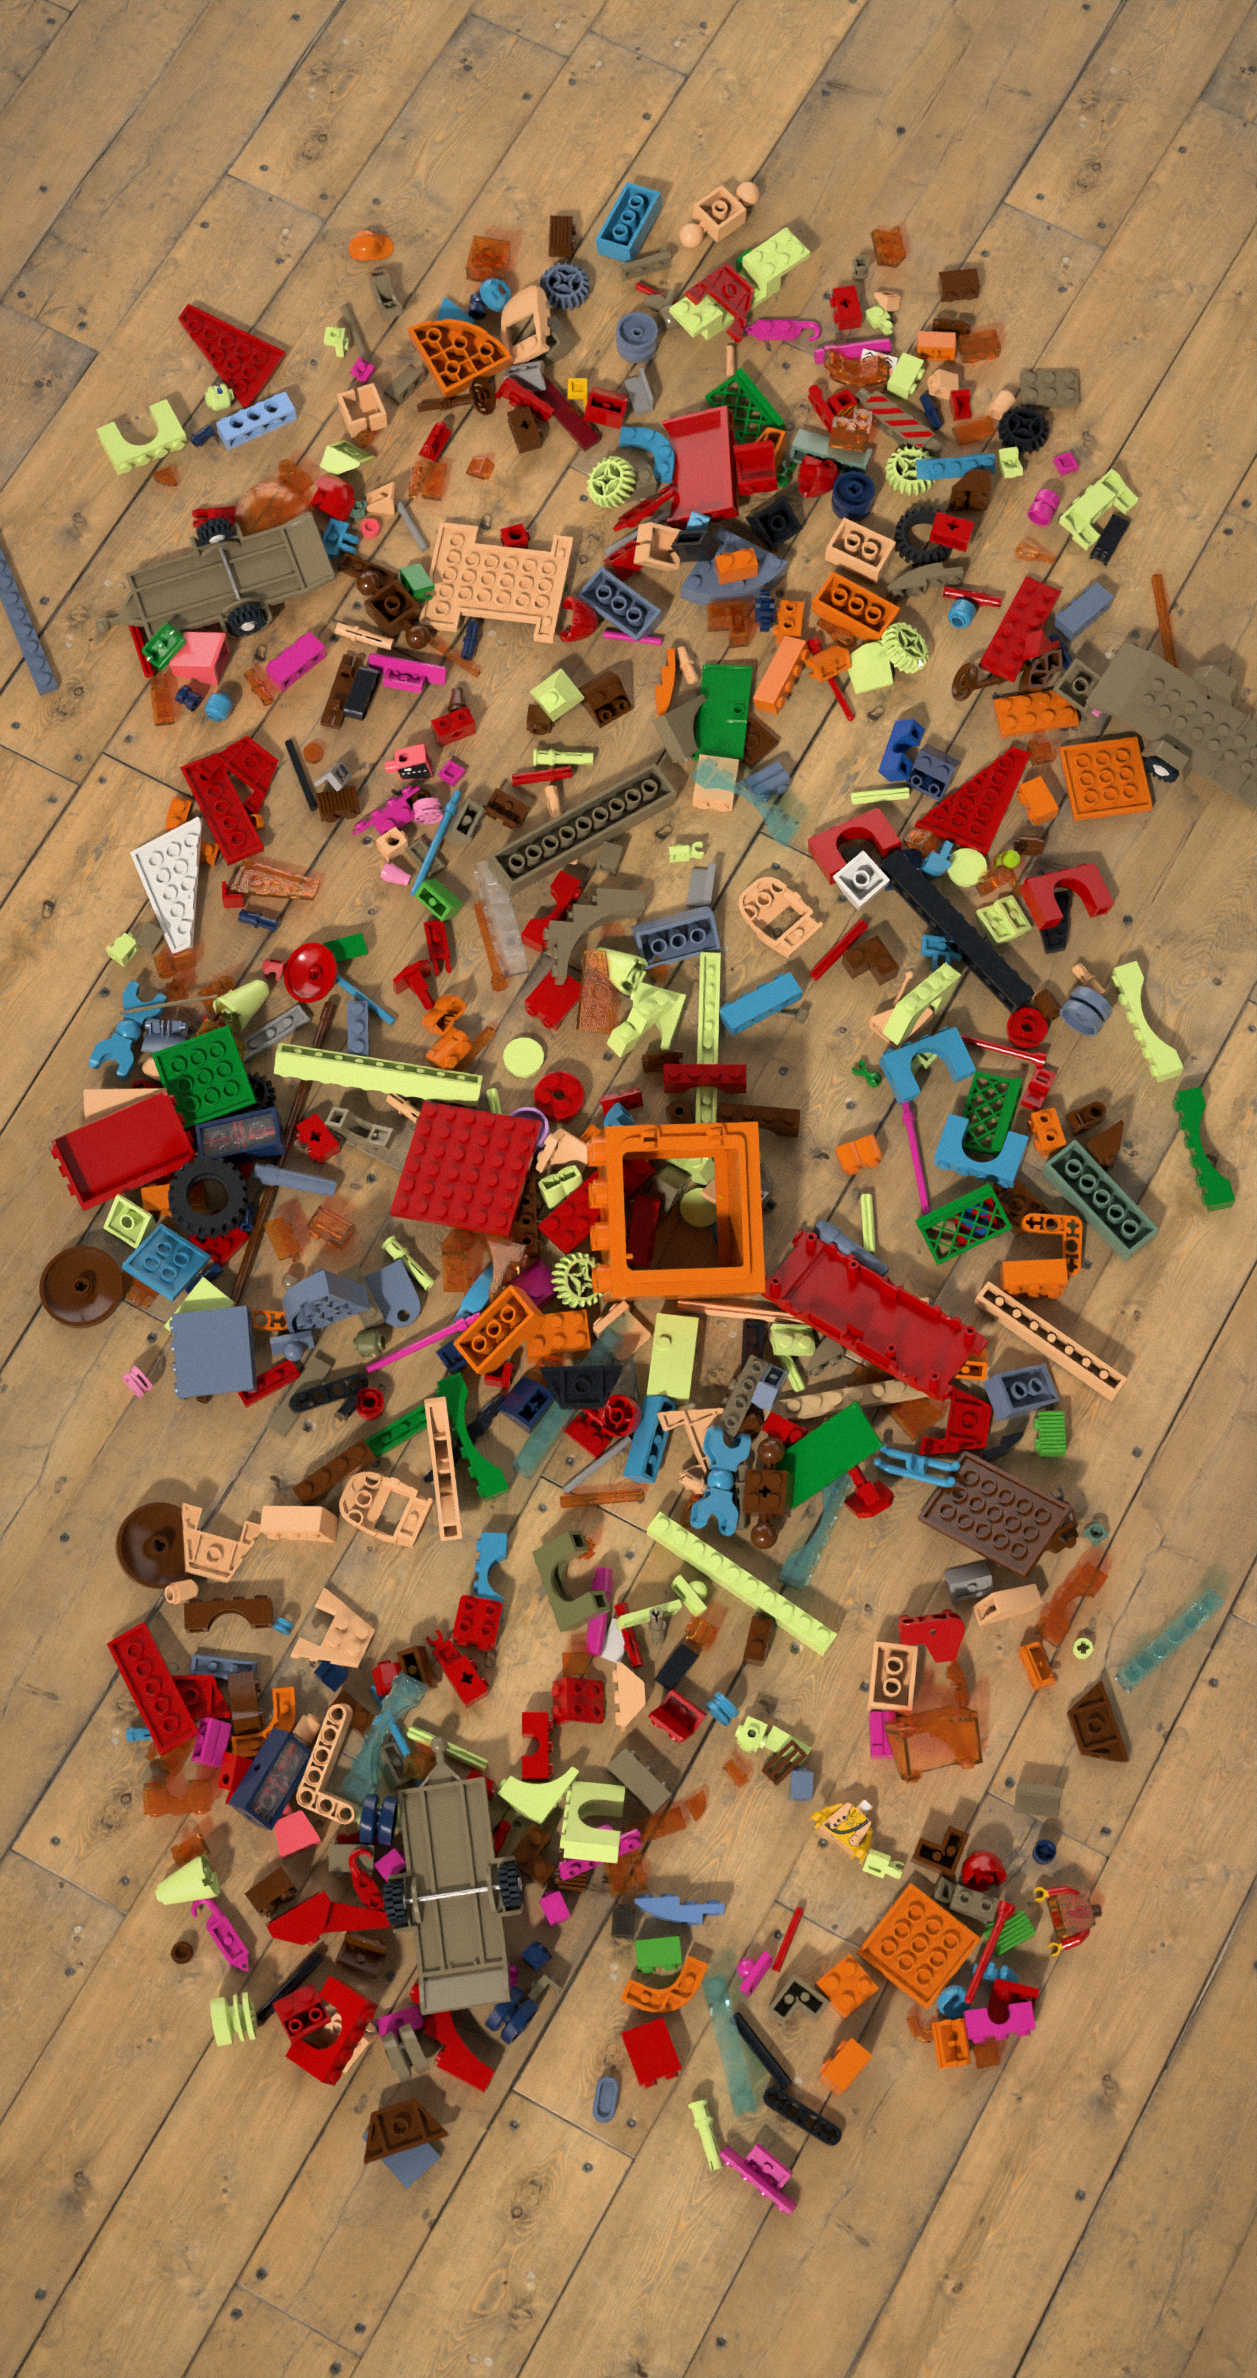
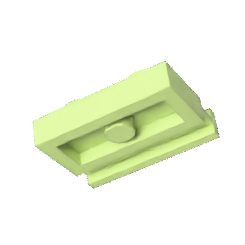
(792, 1340)

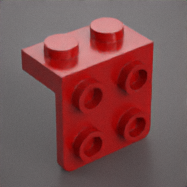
(477, 1622)
(577, 1701)
(677, 1716)

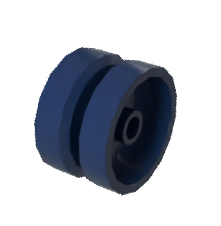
(853, 496)
(378, 1819)
(512, 2015)

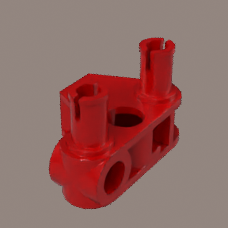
(942, 1642)

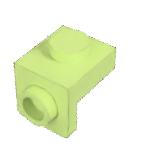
(337, 338)
(1009, 462)

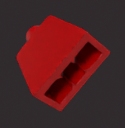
(232, 1772)

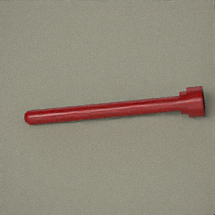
(814, 646)
(1037, 1058)
(1004, 1912)

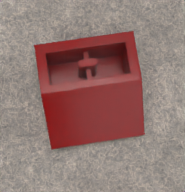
(606, 407)
(302, 2012)

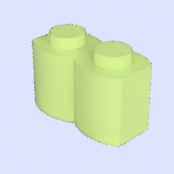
(560, 1186)

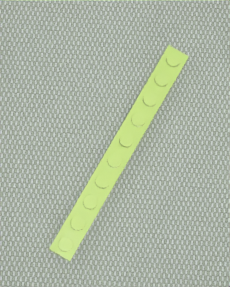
(708, 1032)

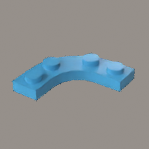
(654, 443)

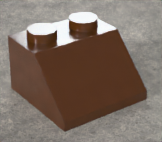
(1106, 1146)

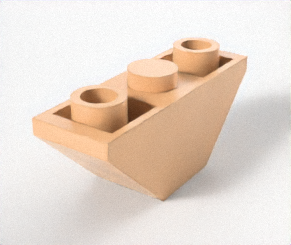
(629, 1696)

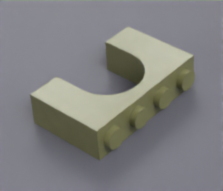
(552, 1562)

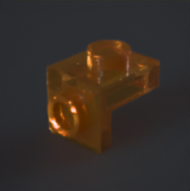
(921, 840)
(189, 1850)

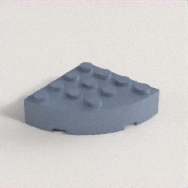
(702, 583)
(323, 1301)

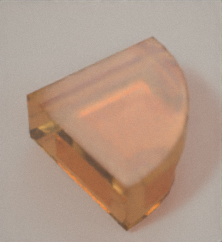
(165, 477)
(658, 972)
(696, 1805)

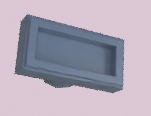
(292, 1344)

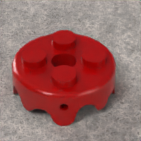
(566, 1108)

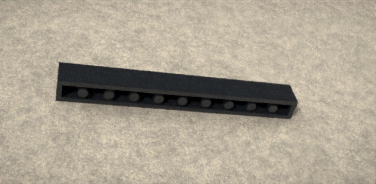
(950, 924)

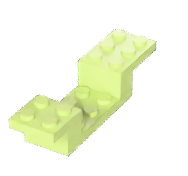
(760, 268)

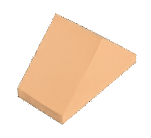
(382, 499)

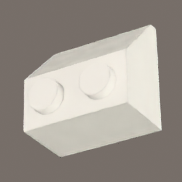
(861, 880)

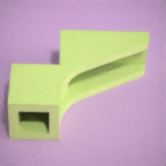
(641, 1018)
(700, 1168)

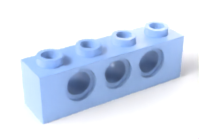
(252, 428)

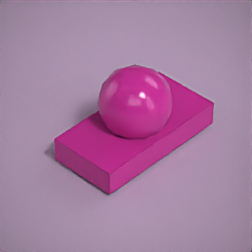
(753, 1972)

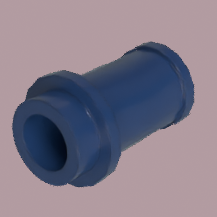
(202, 435)
(247, 1221)

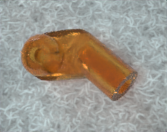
(919, 2033)

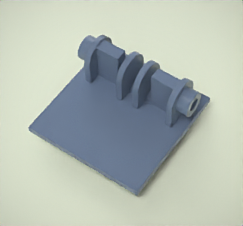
(162, 1036)

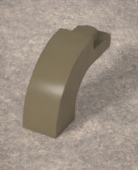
(384, 295)
(359, 1131)

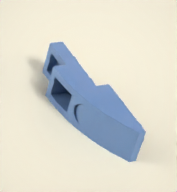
(669, 1909)

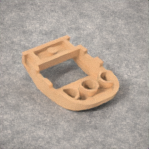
(524, 303)
(765, 902)
(365, 1500)

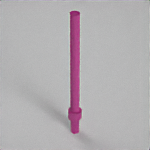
(909, 1119)
(460, 1325)

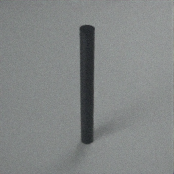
(301, 775)

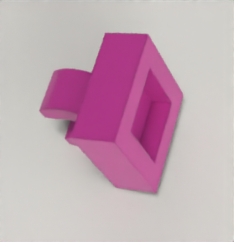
(363, 370)

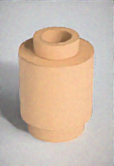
(1001, 404)
(181, 1591)
(307, 1729)

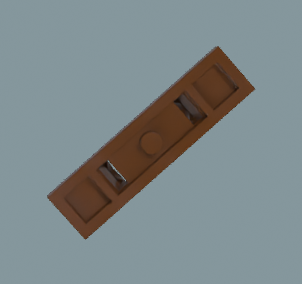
(333, 711)

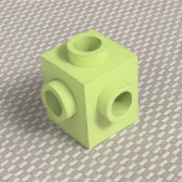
(754, 1728)

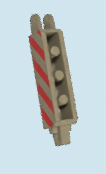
(897, 423)

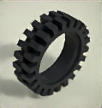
(910, 552)

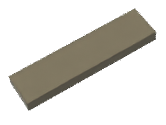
(312, 1376)

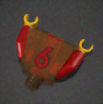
(1070, 1915)

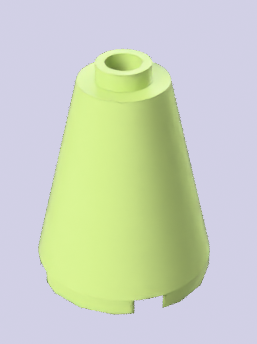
(625, 970)
(241, 1004)
(189, 1883)

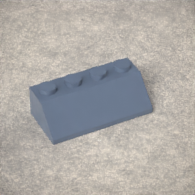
(621, 605)
(676, 936)

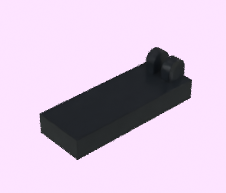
(1109, 539)
(752, 1340)

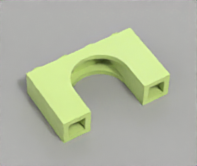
(128, 456)
(931, 992)
(584, 1841)

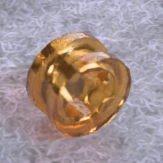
(364, 438)

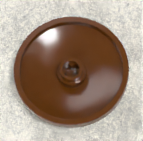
(81, 1287)
(152, 1545)

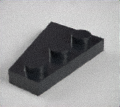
(1055, 938)

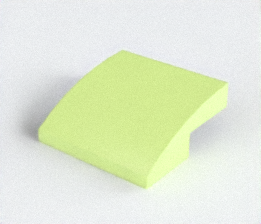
(1003, 920)

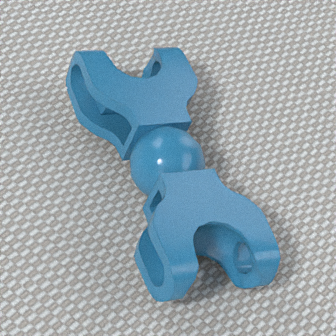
(126, 1032)
(720, 1480)

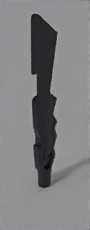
(475, 1429)

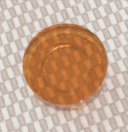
(313, 753)

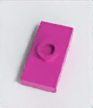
(394, 2021)

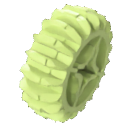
(906, 462)
(615, 485)
(905, 647)
(570, 1286)

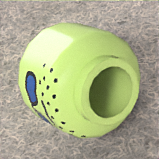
(219, 397)

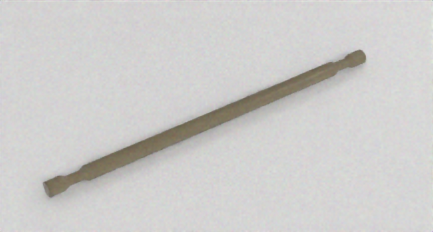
(168, 1004)

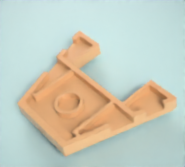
(696, 1423)
(211, 1554)
(345, 1639)

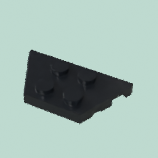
(581, 1385)

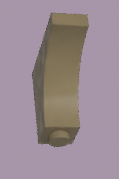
(677, 729)

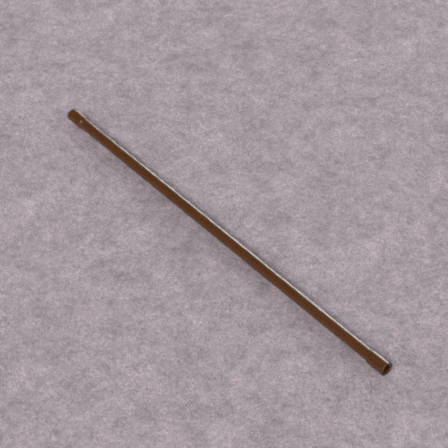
(325, 1019)

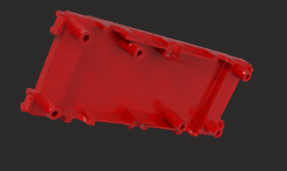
(872, 1316)

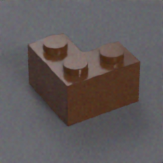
(871, 956)
(529, 1857)
(941, 1858)

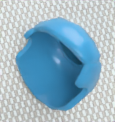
(952, 2002)

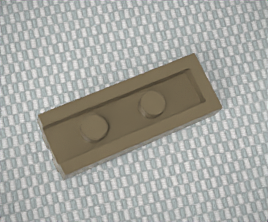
(645, 265)

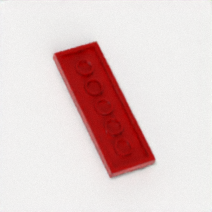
(1025, 615)
(223, 813)
(573, 1218)
(153, 1688)

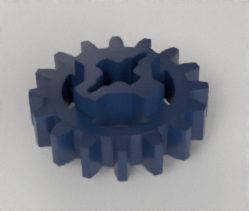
(764, 610)

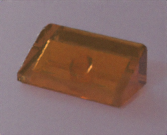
(974, 431)

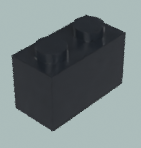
(695, 545)

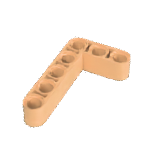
(325, 1769)

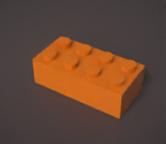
(854, 608)
(499, 1330)

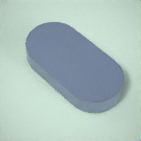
(605, 2099)

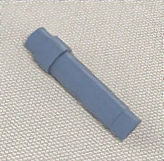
(272, 1175)
(832, 1234)

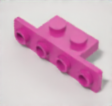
(406, 673)
(394, 814)
(573, 1867)
(764, 2172)

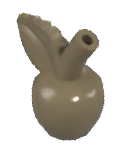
(662, 305)

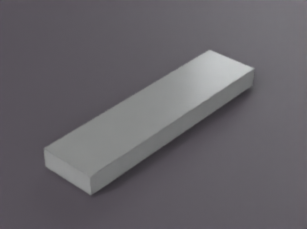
(275, 1032)

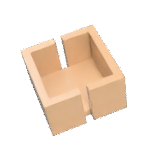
(364, 414)
(654, 546)

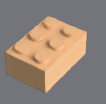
(860, 550)
(892, 1678)

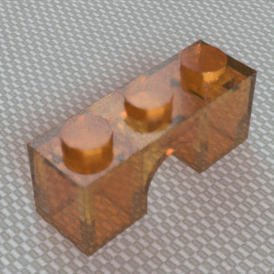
(159, 1801)

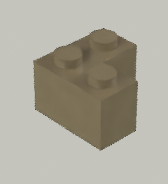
(669, 1187)
(796, 1996)

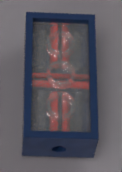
(242, 1137)
(271, 1779)

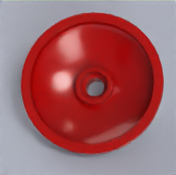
(302, 972)

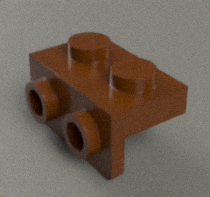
(507, 809)
(362, 1954)

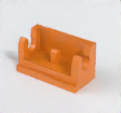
(936, 346)
(828, 663)
(1036, 1666)
(951, 2043)

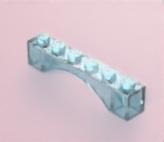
(710, 777)
(798, 1565)
(1169, 1641)
(363, 1778)
(729, 2045)

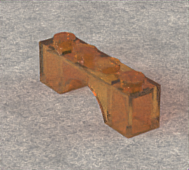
(1086, 1583)

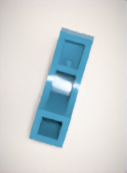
(477, 1297)

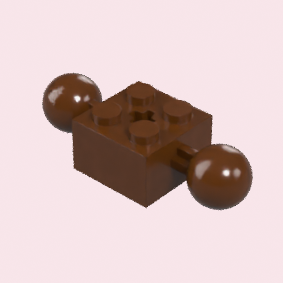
(393, 609)
(777, 1503)

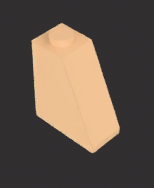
(879, 1021)
(1007, 1604)

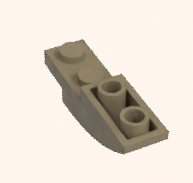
(915, 581)
(827, 1353)

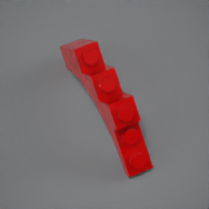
(456, 2057)

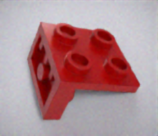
(1007, 1993)

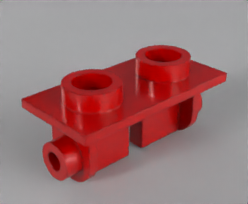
(435, 442)
(629, 1099)

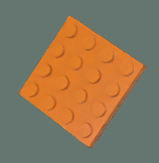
(1105, 779)
(918, 1946)

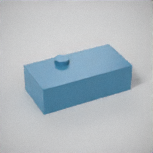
(629, 223)

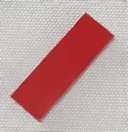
(271, 1382)

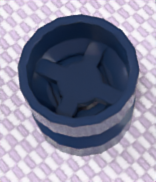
(477, 307)
(189, 698)
(1045, 1848)

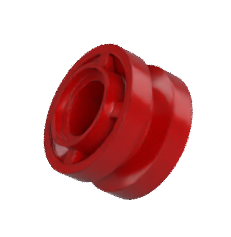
(374, 1412)

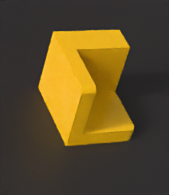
(578, 389)

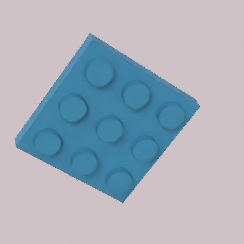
(166, 1262)

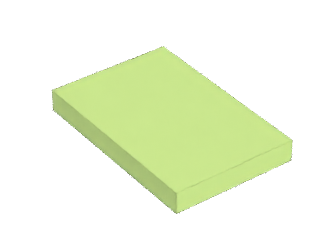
(203, 1297)

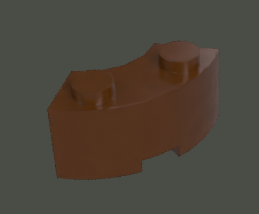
(1038, 671)
(245, 1703)

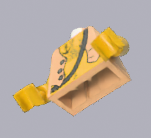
(847, 1827)

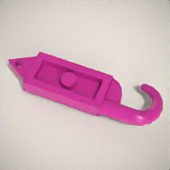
(781, 329)
(224, 1935)

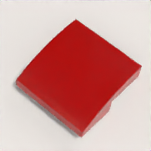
(222, 1248)

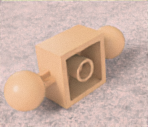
(719, 214)

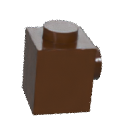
(678, 1113)

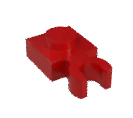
(445, 1651)

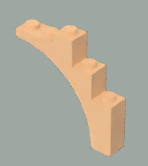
(443, 1469)

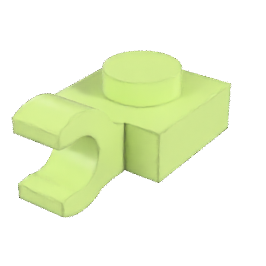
(879, 318)
(683, 853)
(923, 1060)
(879, 1864)

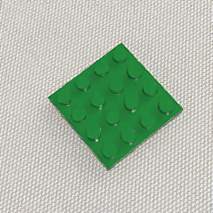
(205, 1076)

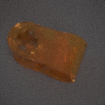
(294, 476)
(216, 988)

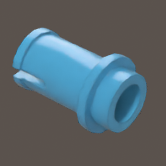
(137, 1734)

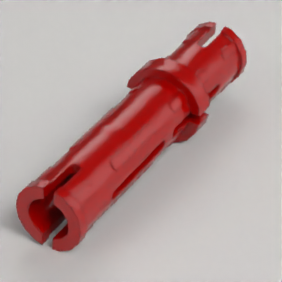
(974, 597)
(542, 776)
(635, 1659)

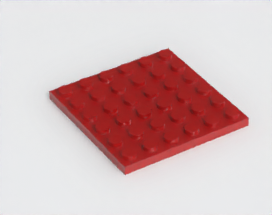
(466, 1169)

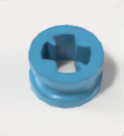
(283, 1626)

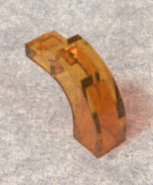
(856, 373)

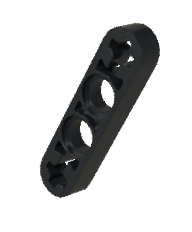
(327, 1390)
(800, 2119)

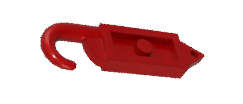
(644, 509)

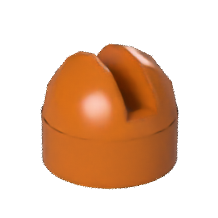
(257, 819)

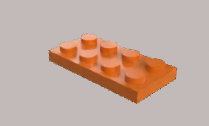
(1033, 713)

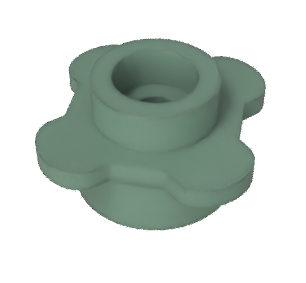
(360, 513)
(1095, 1527)

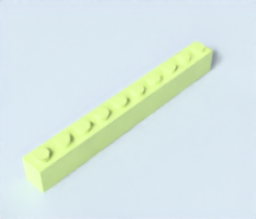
(378, 1074)
(741, 1584)

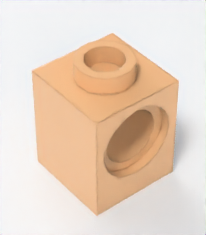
(942, 383)
(391, 852)

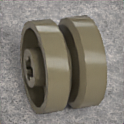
(405, 2052)

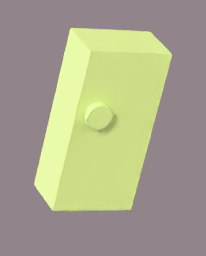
(673, 1357)

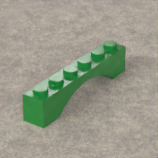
(1215, 1188)
(488, 1476)

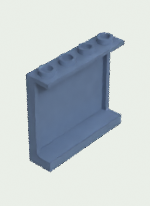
(213, 1352)

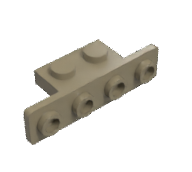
(740, 1395)

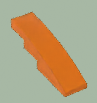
(665, 692)

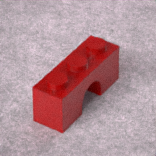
(537, 1766)

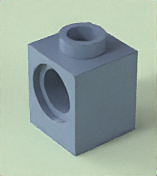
(801, 1785)

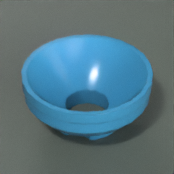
(492, 296)

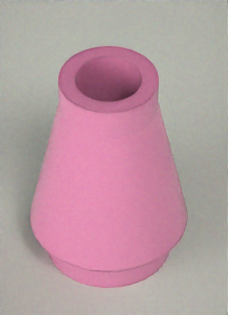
(394, 874)

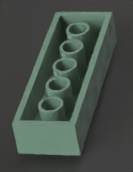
(1100, 1201)

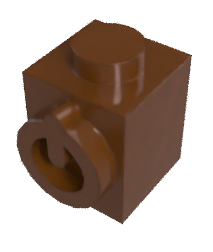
(538, 721)

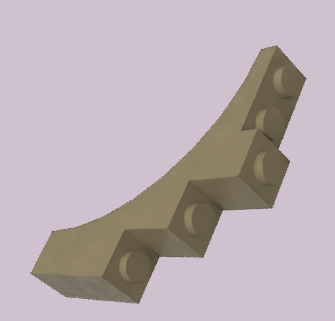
(604, 907)

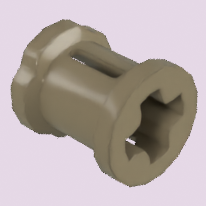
(862, 271)

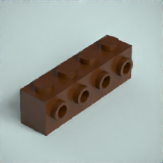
(526, 1221)

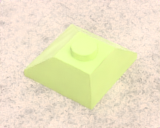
(343, 457)
(869, 668)
(557, 695)

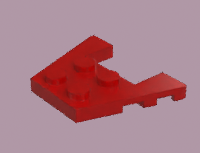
(731, 292)
(249, 764)
(965, 1427)

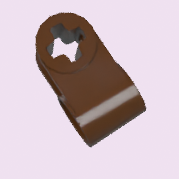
(1083, 1120)

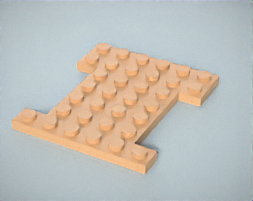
(495, 582)

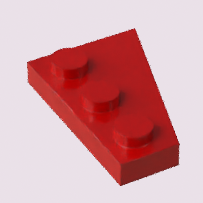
(521, 397)

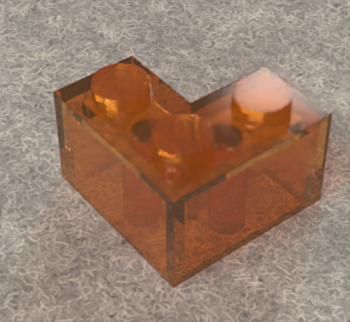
(851, 433)
(730, 618)

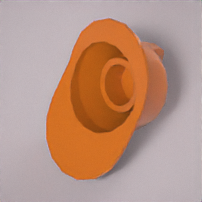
(370, 246)

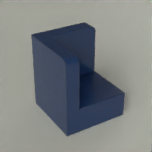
(331, 1675)

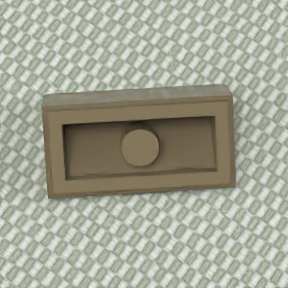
(392, 1765)

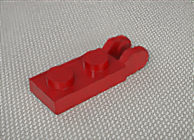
(821, 406)
(211, 513)
(437, 944)

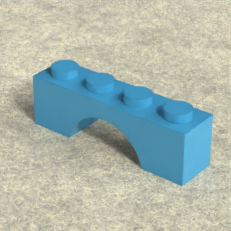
(953, 467)
(492, 1551)

